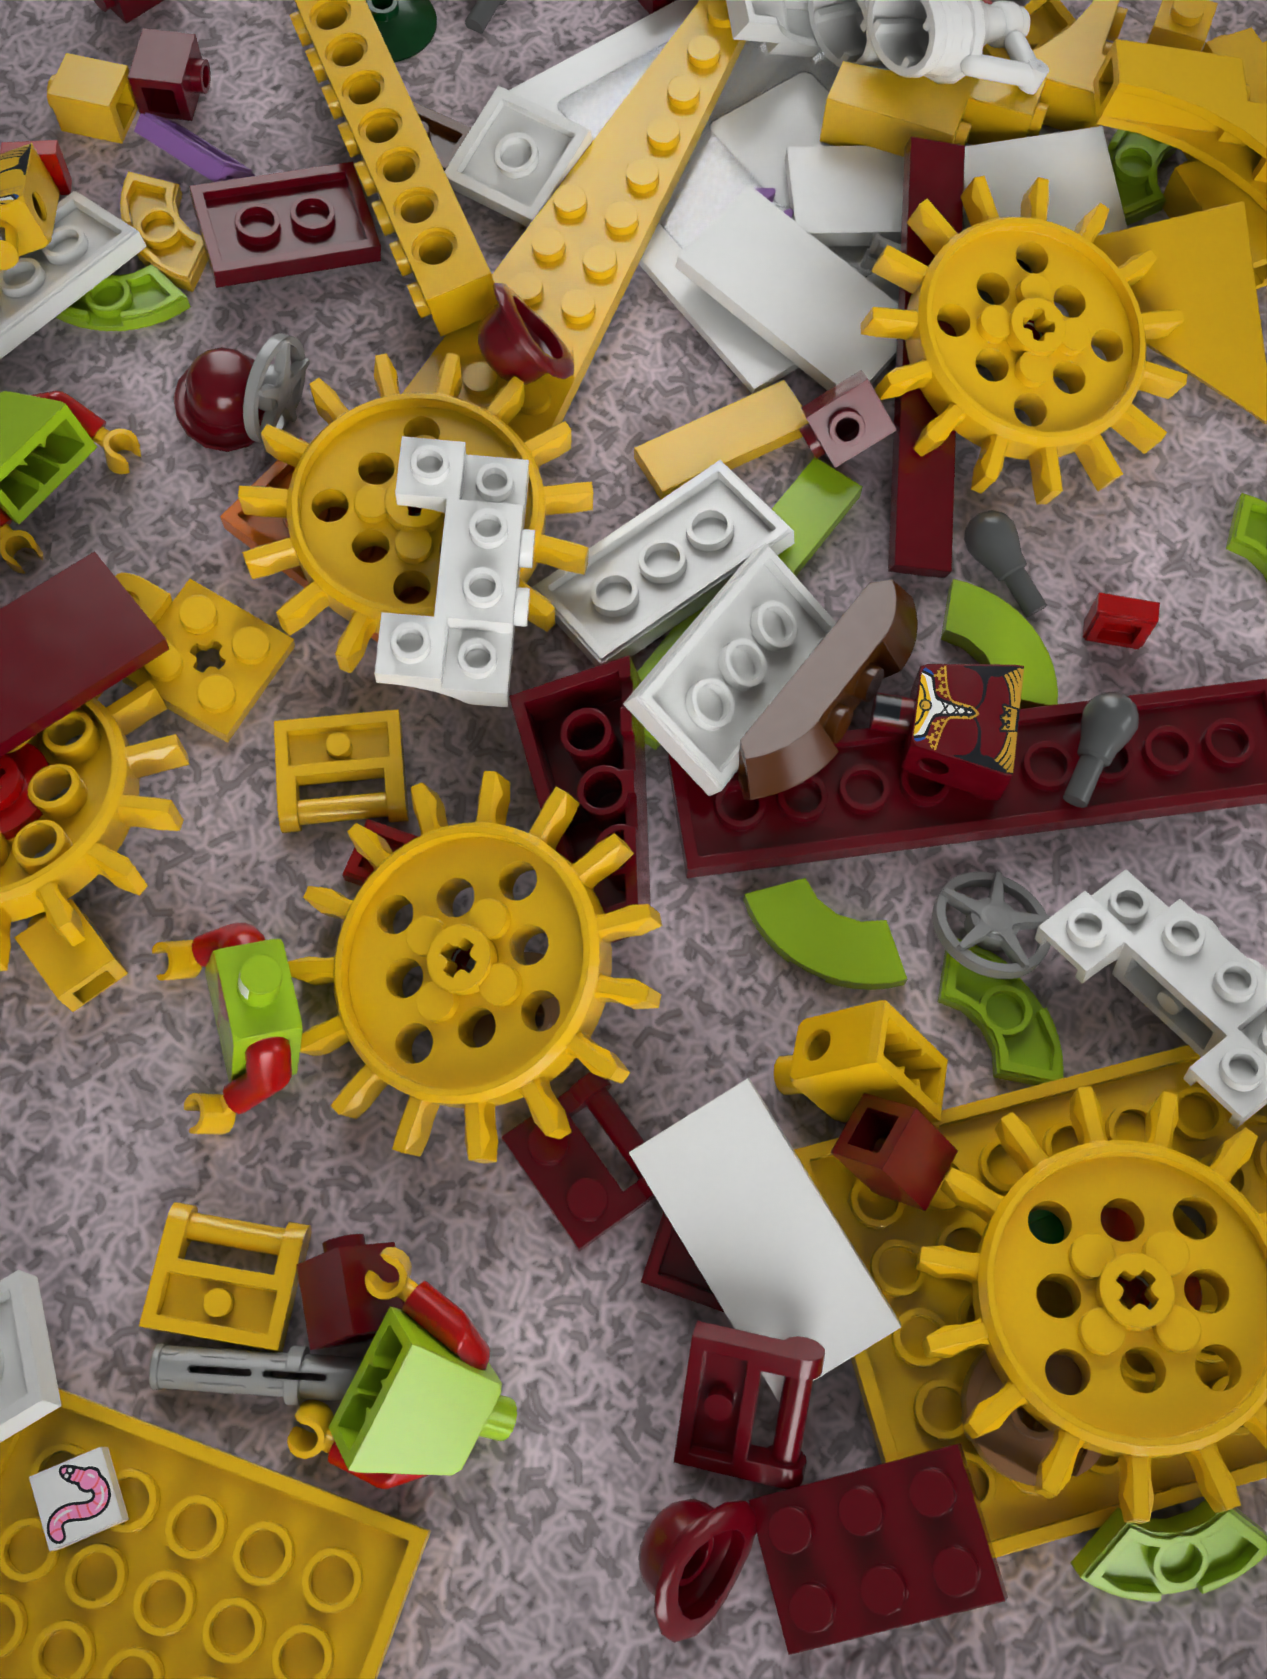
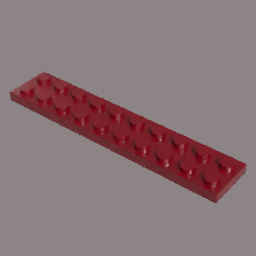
(1188, 756)

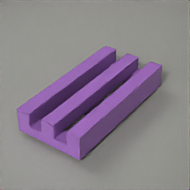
(190, 148)

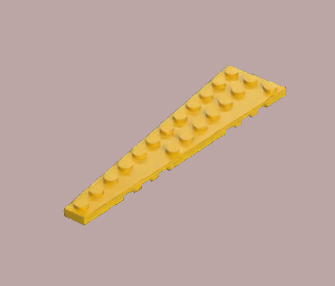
(599, 221)

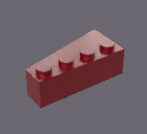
(595, 751)

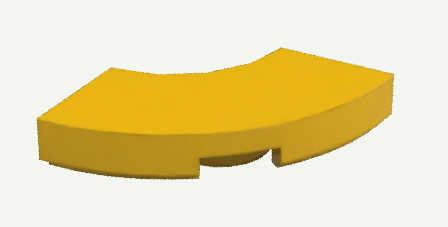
(171, 245)

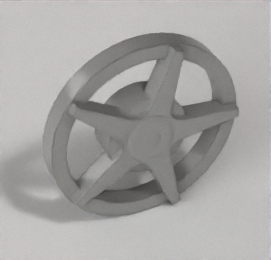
(275, 386)
(990, 924)

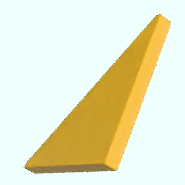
(1210, 276)

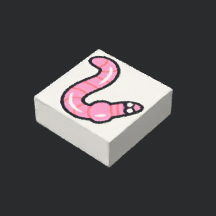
(78, 1498)

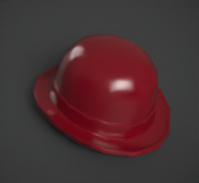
(520, 341)
(212, 399)
(693, 1561)

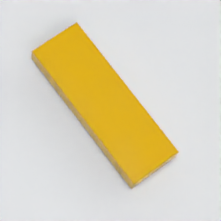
(728, 434)

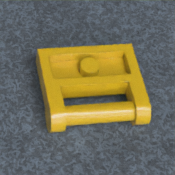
(340, 751)
(222, 1300)

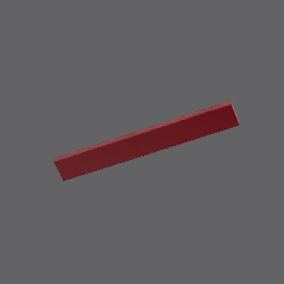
(923, 485)

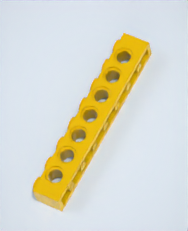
(396, 163)

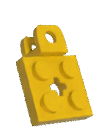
(199, 622)

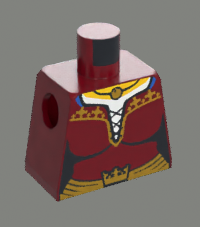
(957, 725)

